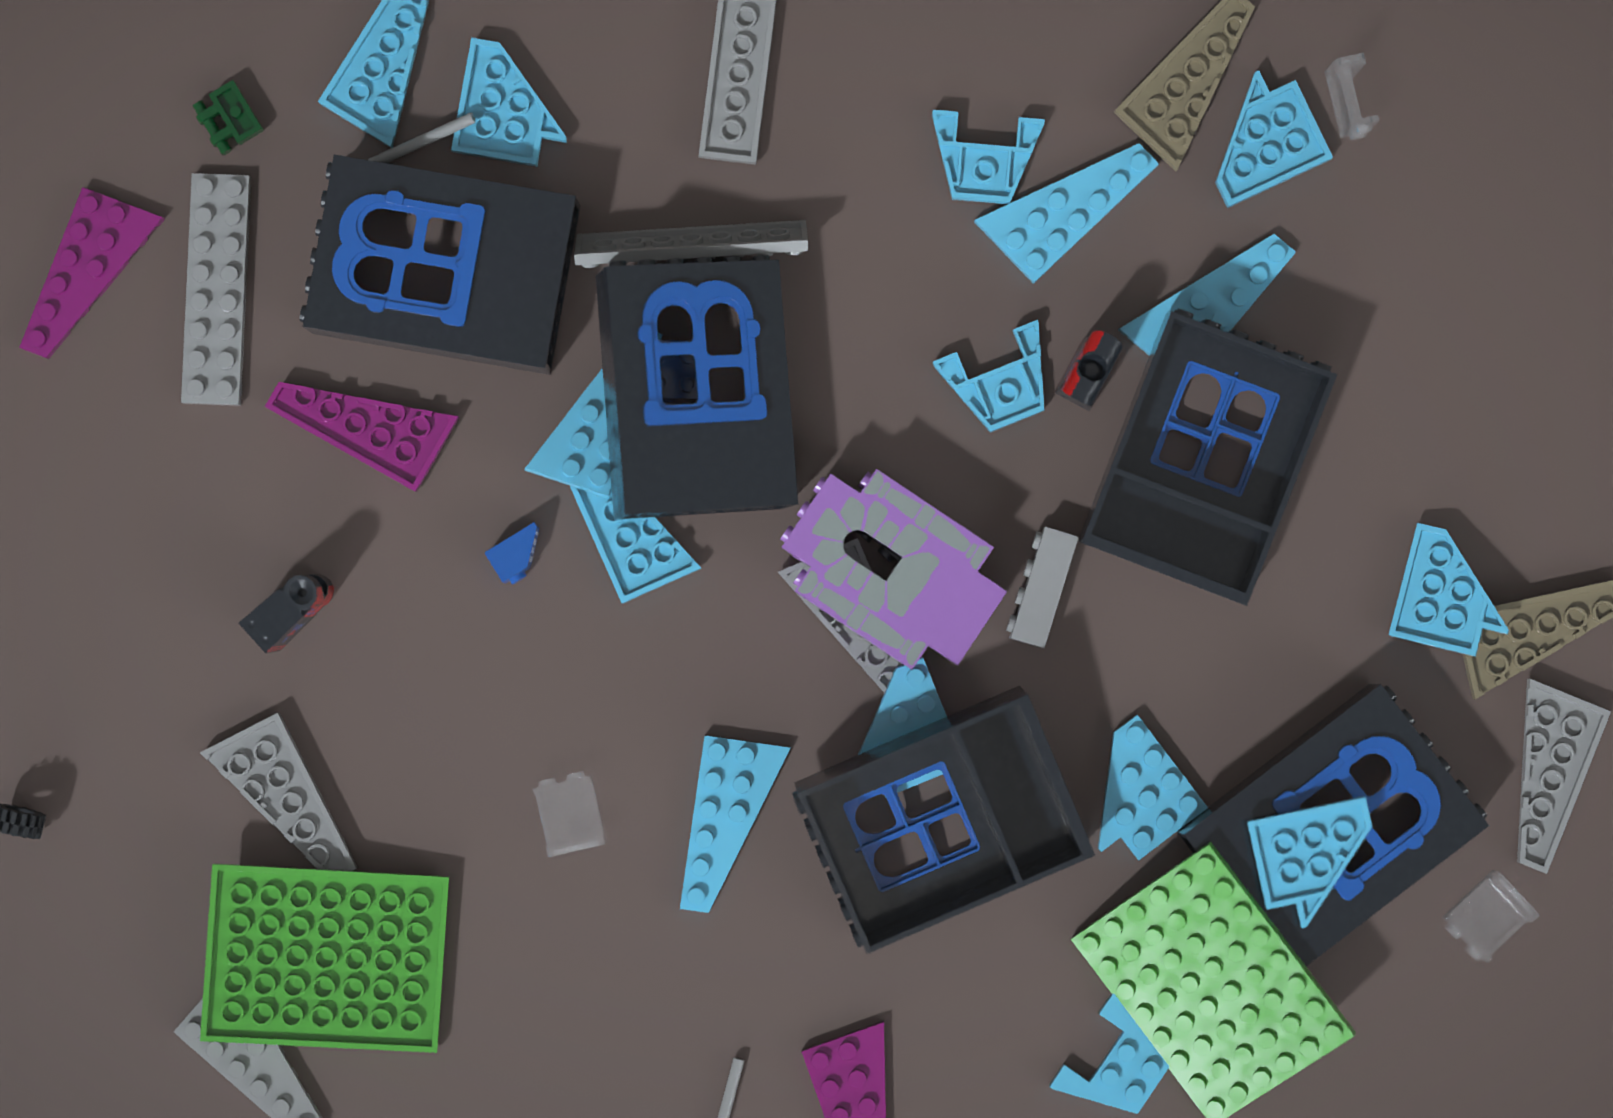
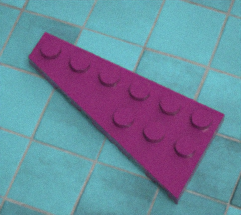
(88, 260)
(381, 434)
(850, 1073)

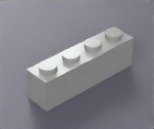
(1043, 587)

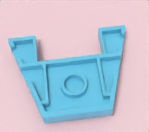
(984, 170)
(1005, 392)
(1126, 1072)

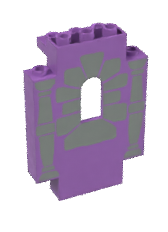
(931, 594)

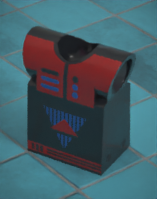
(1089, 369)
(287, 611)

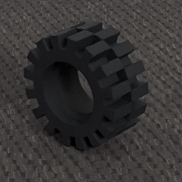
(21, 821)

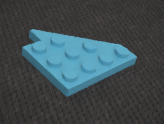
(505, 109)
(1270, 142)
(1441, 597)
(905, 707)
(1144, 792)
(1306, 852)

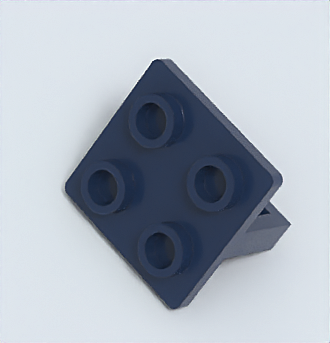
(678, 376)

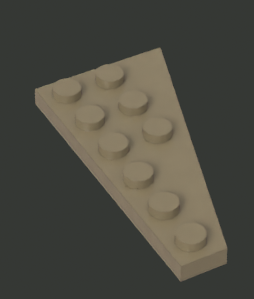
(1178, 91)
(1536, 630)

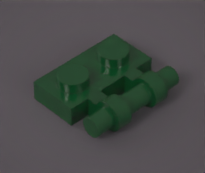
(236, 114)

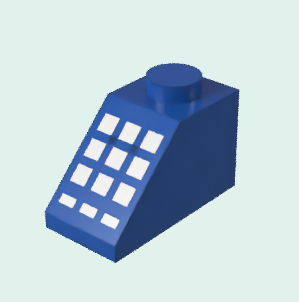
(514, 554)

